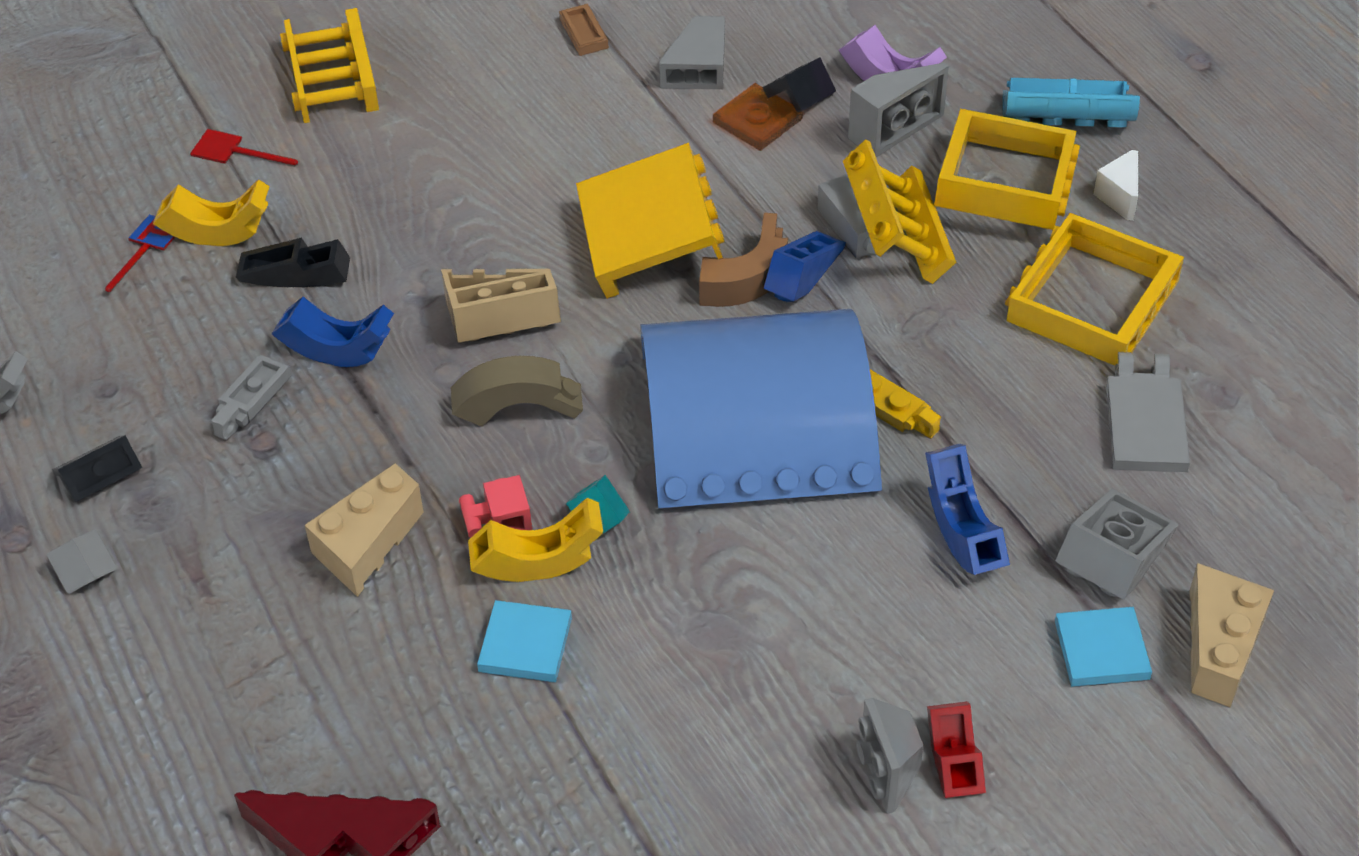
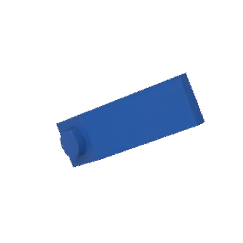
(801, 265)

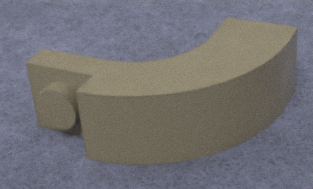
(514, 381)

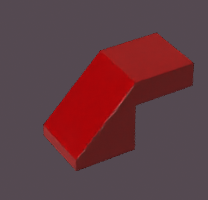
(954, 750)

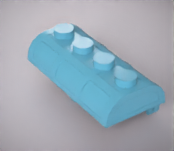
(1070, 100)

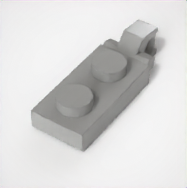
(249, 395)

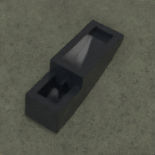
(295, 264)

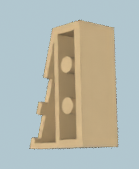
(500, 303)
(365, 526)
(1224, 630)

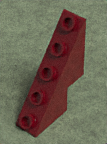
(339, 824)

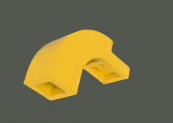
(211, 222)
(536, 554)

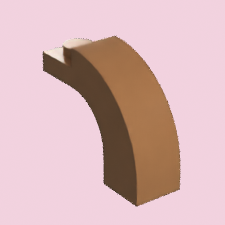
(740, 278)

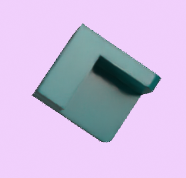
(612, 507)

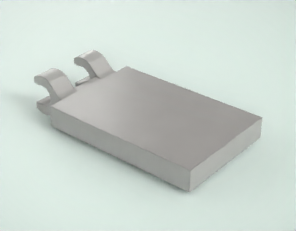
(1146, 417)

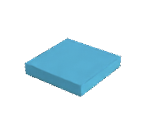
(525, 641)
(1103, 646)

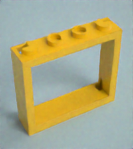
(1001, 200)
(1108, 245)

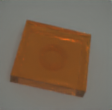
(756, 117)

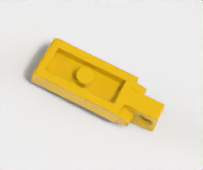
(902, 408)

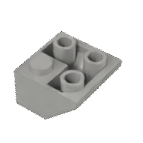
(890, 749)

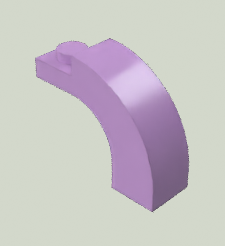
(872, 55)

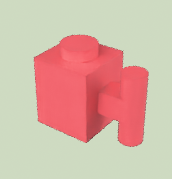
(503, 503)

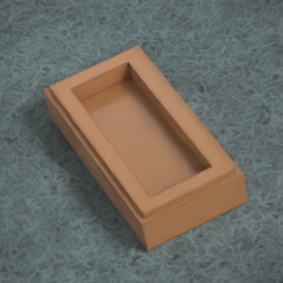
(583, 29)

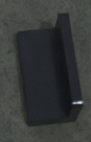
(803, 85)
(98, 468)

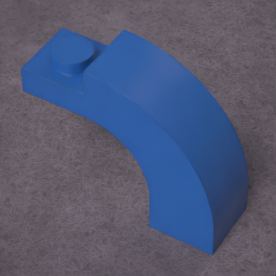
(330, 339)
(966, 529)

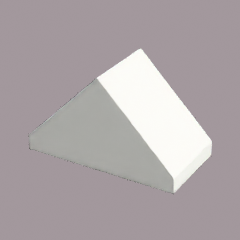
(1118, 184)

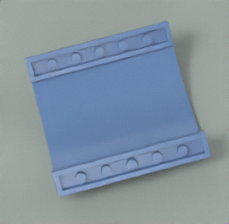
(761, 408)

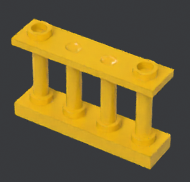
(358, 69)
(914, 216)

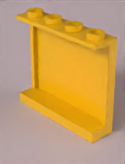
(648, 214)

